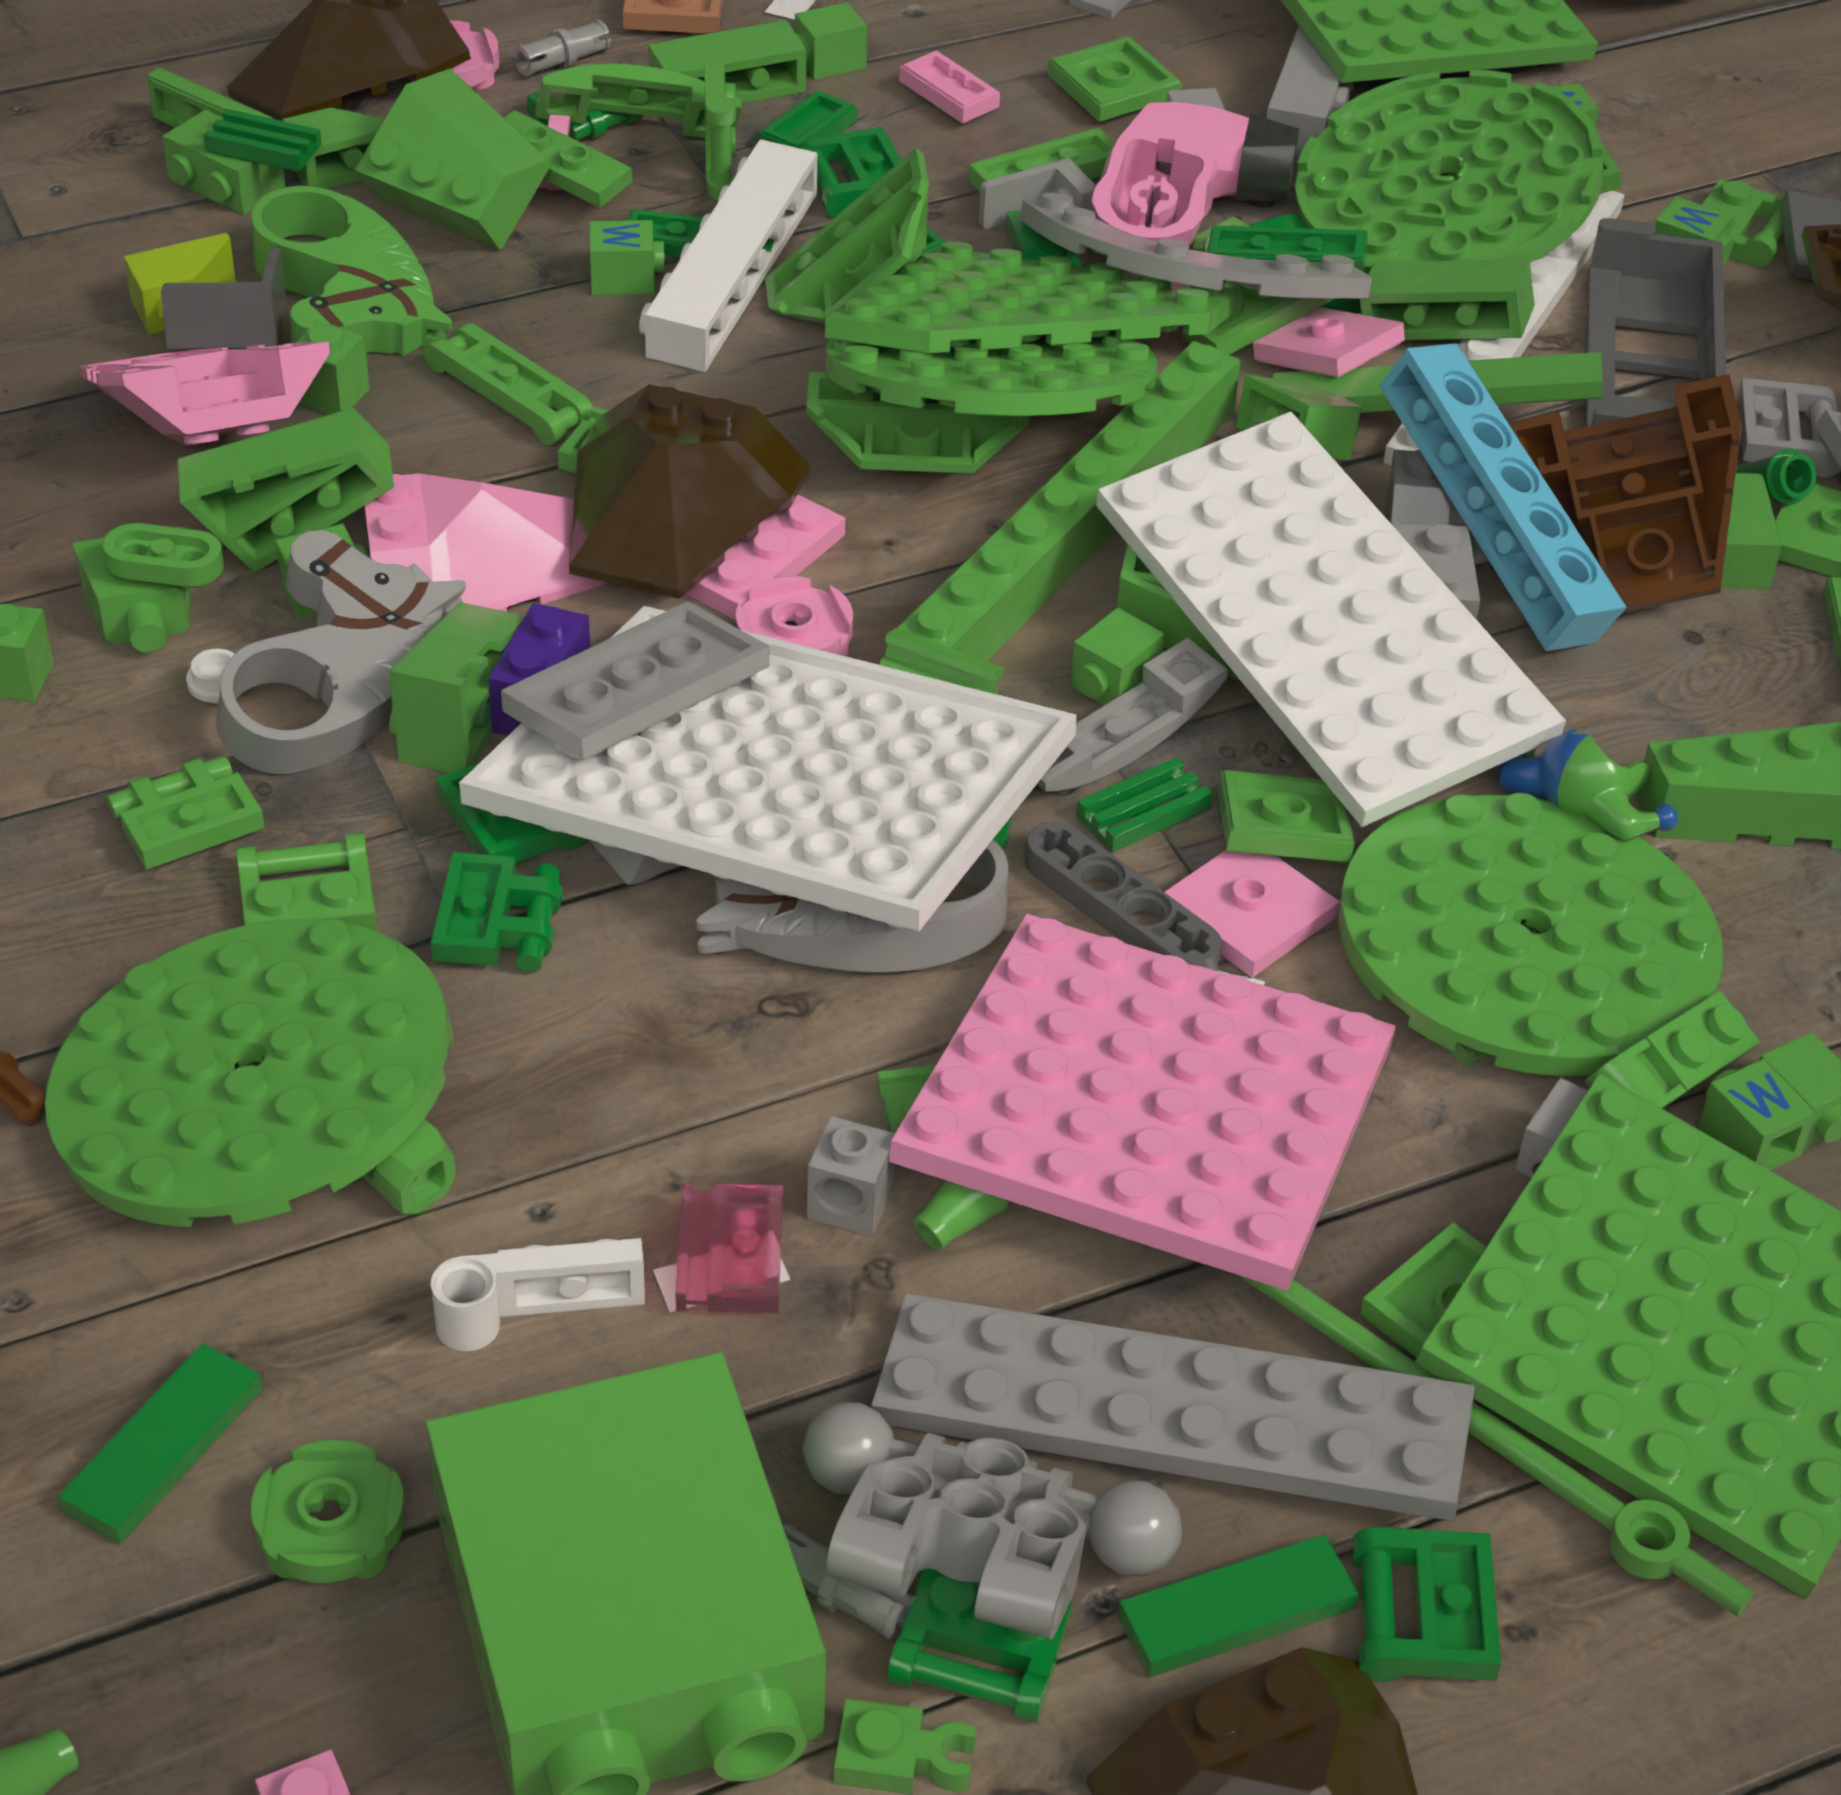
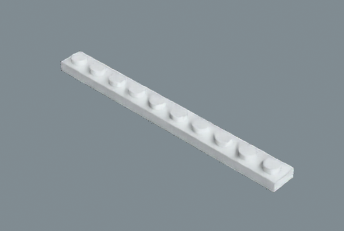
(1550, 280)

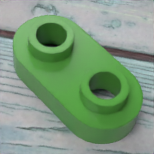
(163, 555)

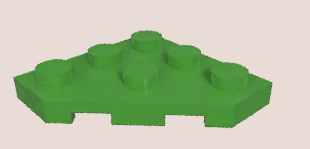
(1255, 313)

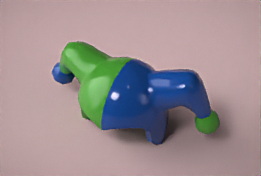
(1587, 784)

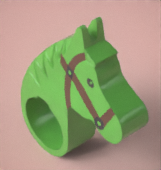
(355, 278)

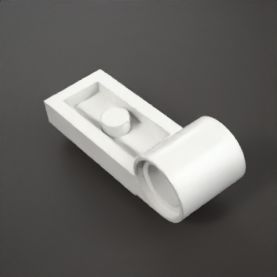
(536, 1279)

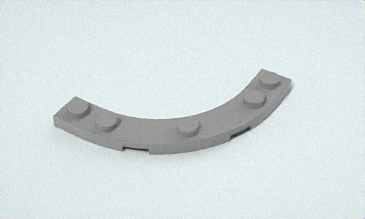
(1173, 261)

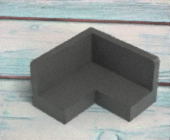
(226, 311)

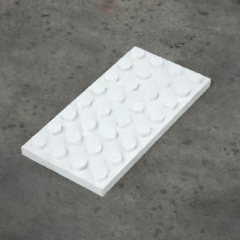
(1329, 617)

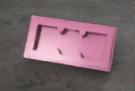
(949, 86)

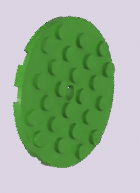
(1519, 155)
(999, 381)
(1439, 933)
(175, 1133)

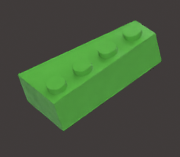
(1749, 784)

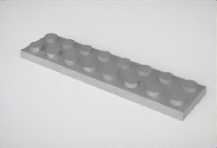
(1178, 1406)

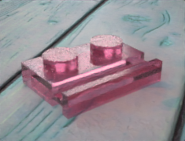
(730, 1248)

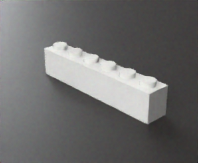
(726, 259)

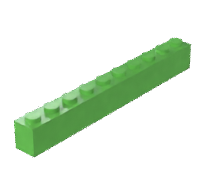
(1061, 523)

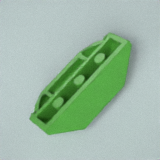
(856, 248)
(906, 437)

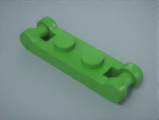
(510, 381)

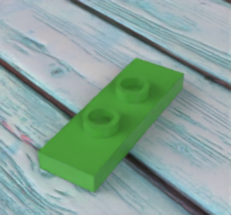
(574, 164)

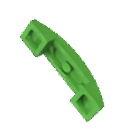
(625, 90)

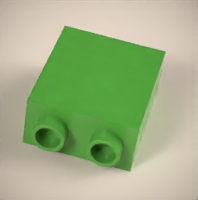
(628, 1584)

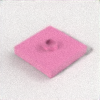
(1328, 342)
(1255, 906)

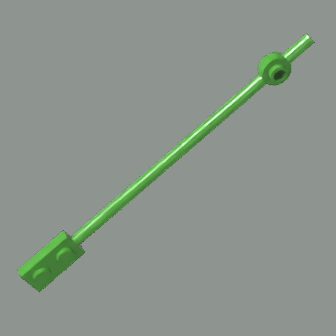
(1631, 1524)

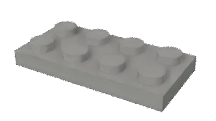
(635, 679)

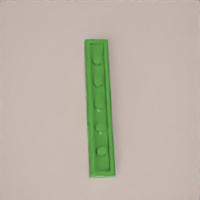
(1506, 380)

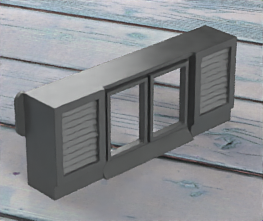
(1656, 286)

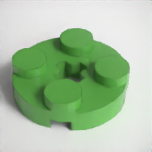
(336, 1548)

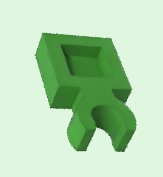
(886, 1747)

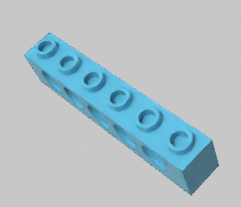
(1502, 497)

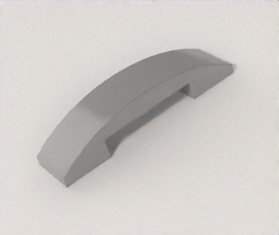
(1139, 719)

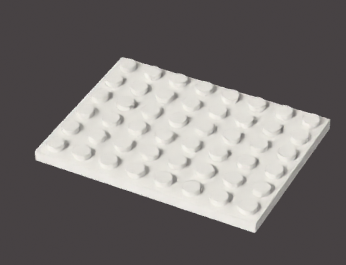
(799, 781)

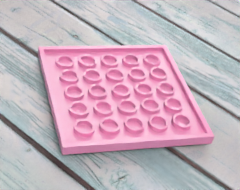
(1148, 1099)

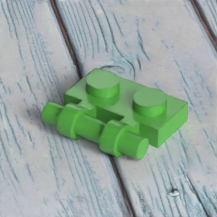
(185, 811)

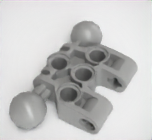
(977, 1518)

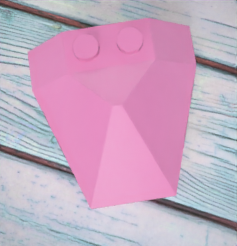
(211, 390)
(491, 536)

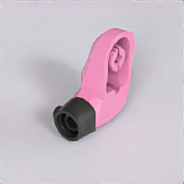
(1183, 158)

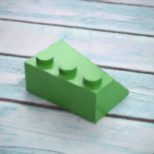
(453, 160)

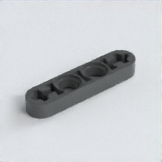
(1059, 846)

